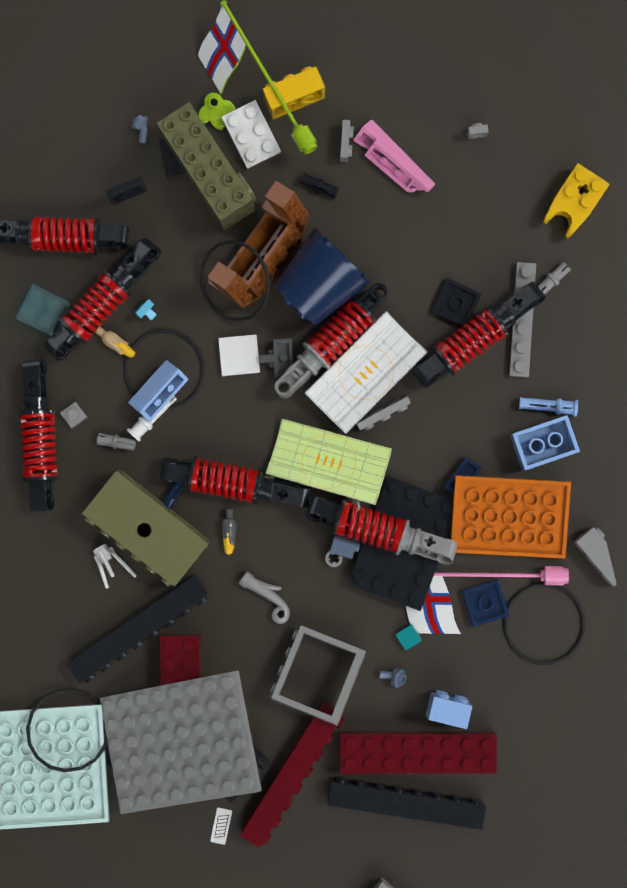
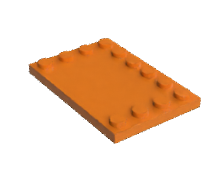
(510, 516)

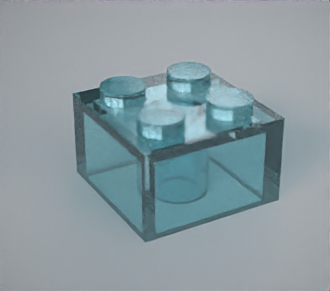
(42, 310)

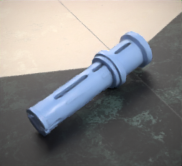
(526, 403)

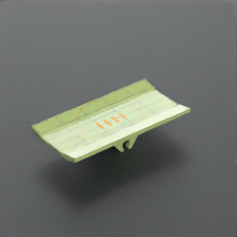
(329, 461)

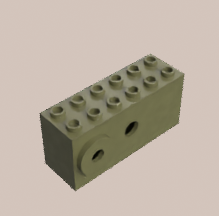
(207, 167)
(120, 513)

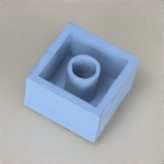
(448, 709)

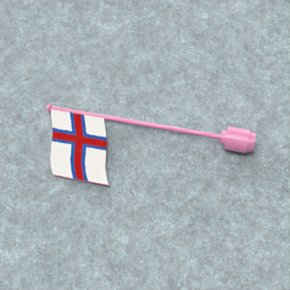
(437, 610)

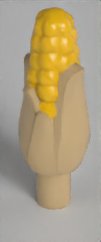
(114, 342)

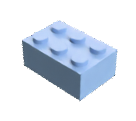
(544, 443)

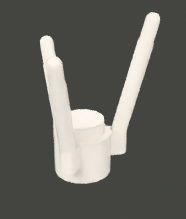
(103, 555)

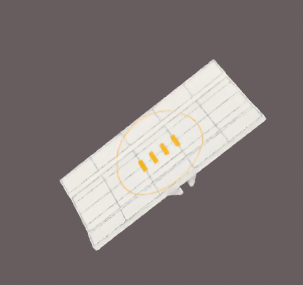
(365, 372)

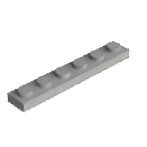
(522, 330)

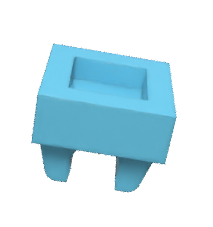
(144, 309)

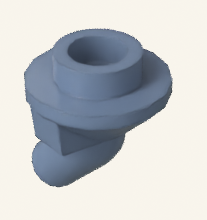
(141, 124)
(397, 677)

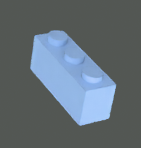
(158, 390)

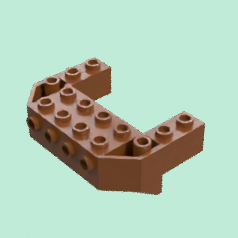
(272, 238)

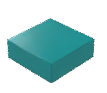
(408, 637)

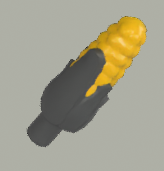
(229, 529)

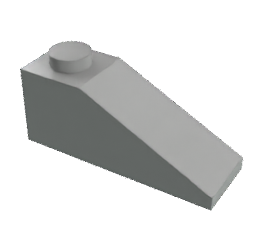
(596, 551)

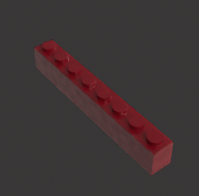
(289, 778)

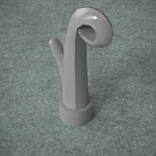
(265, 590)

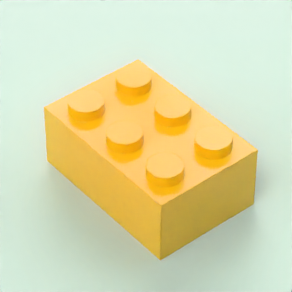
(296, 92)

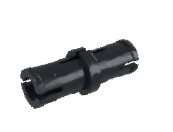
(319, 185)

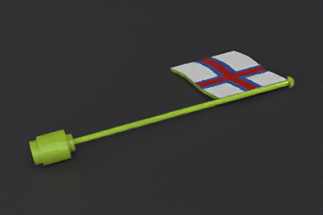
(221, 55)

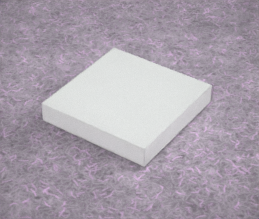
(239, 355)

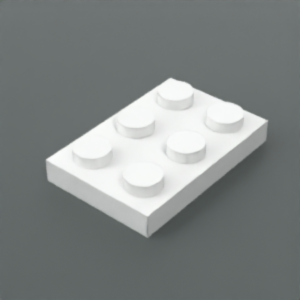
(251, 134)

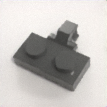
(280, 357)

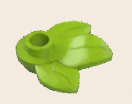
(215, 113)

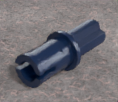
(172, 494)

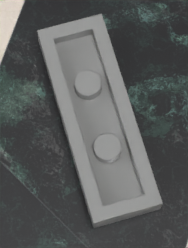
(383, 413)

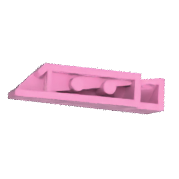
(392, 159)

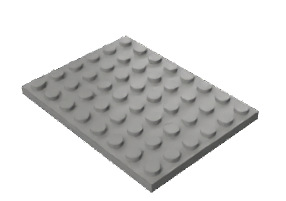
(180, 743)

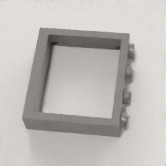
(284, 670)

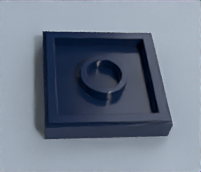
(485, 603)

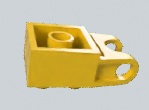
(571, 203)

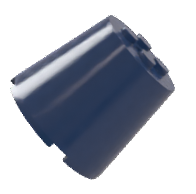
(319, 279)

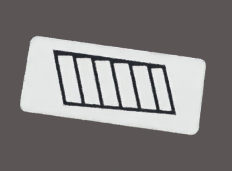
(221, 826)

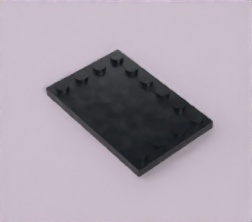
(403, 576)

